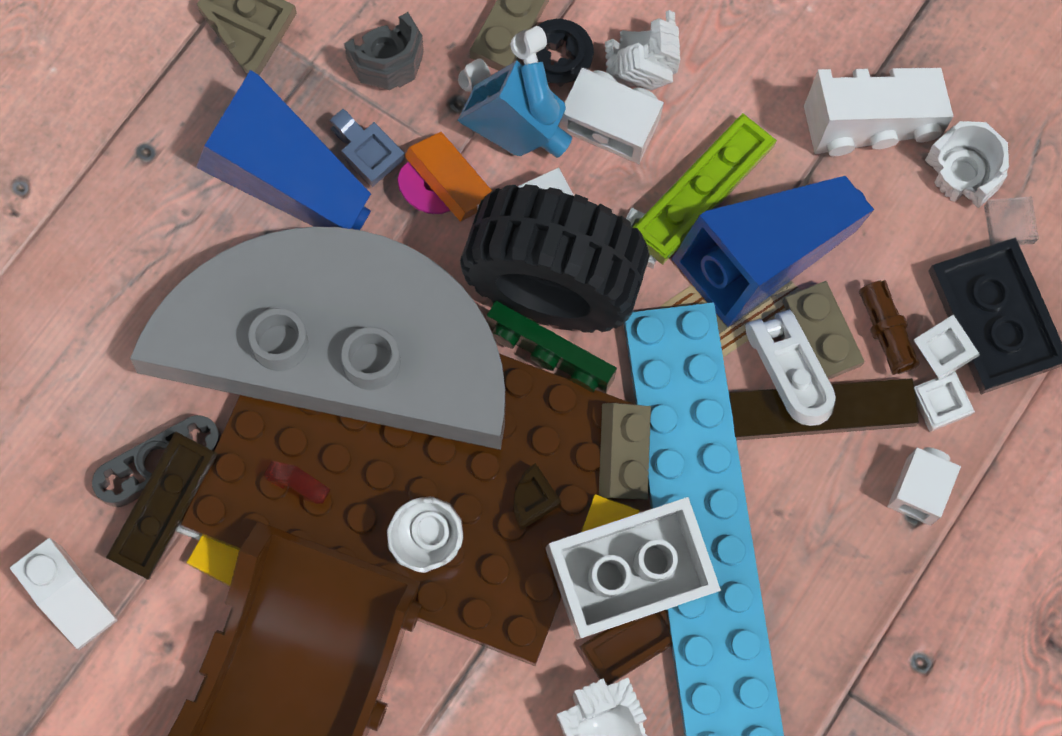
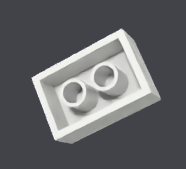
(632, 568)

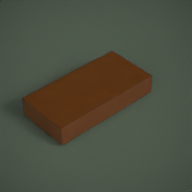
(628, 646)

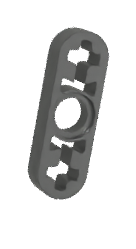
(138, 454)

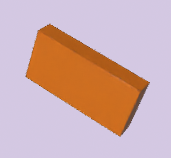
(448, 174)

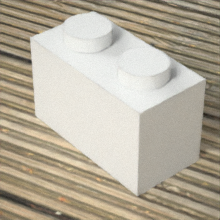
(611, 114)

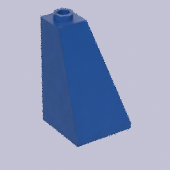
(281, 161)
(761, 244)

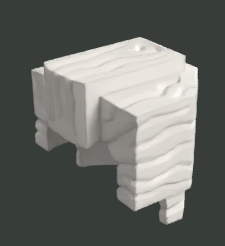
(645, 56)
(970, 161)
(604, 711)

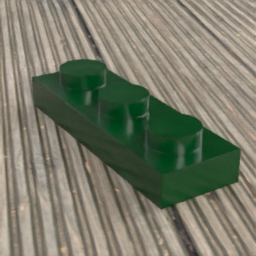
(550, 349)

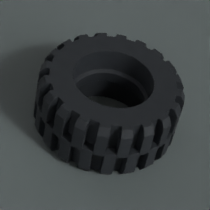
(555, 258)

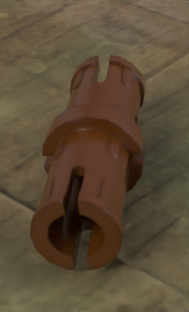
(889, 327)

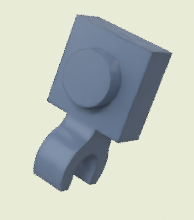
(368, 150)

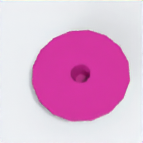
(418, 192)

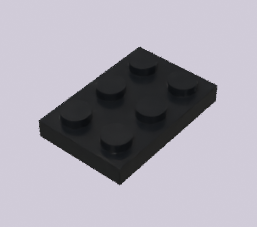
(1000, 313)

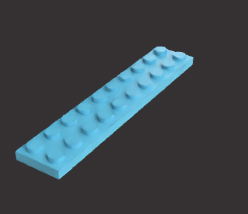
(693, 453)

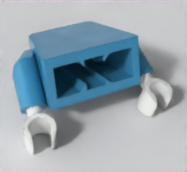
(515, 103)

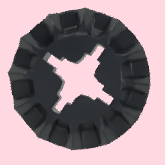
(578, 50)

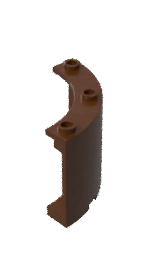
(301, 643)

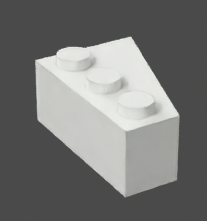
(876, 110)

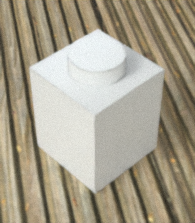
(924, 485)

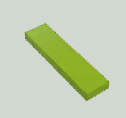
(704, 186)

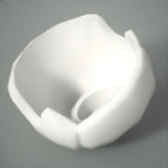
(425, 534)

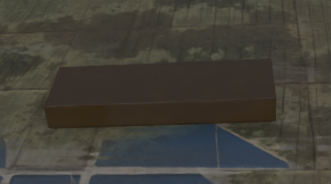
(162, 506)

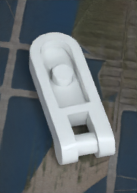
(793, 368)

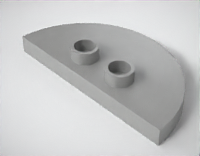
(334, 329)

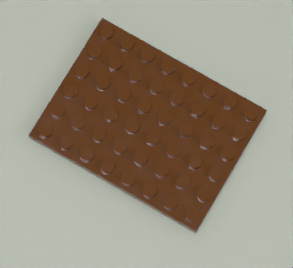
(501, 579)

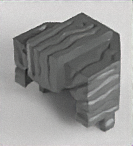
(387, 55)

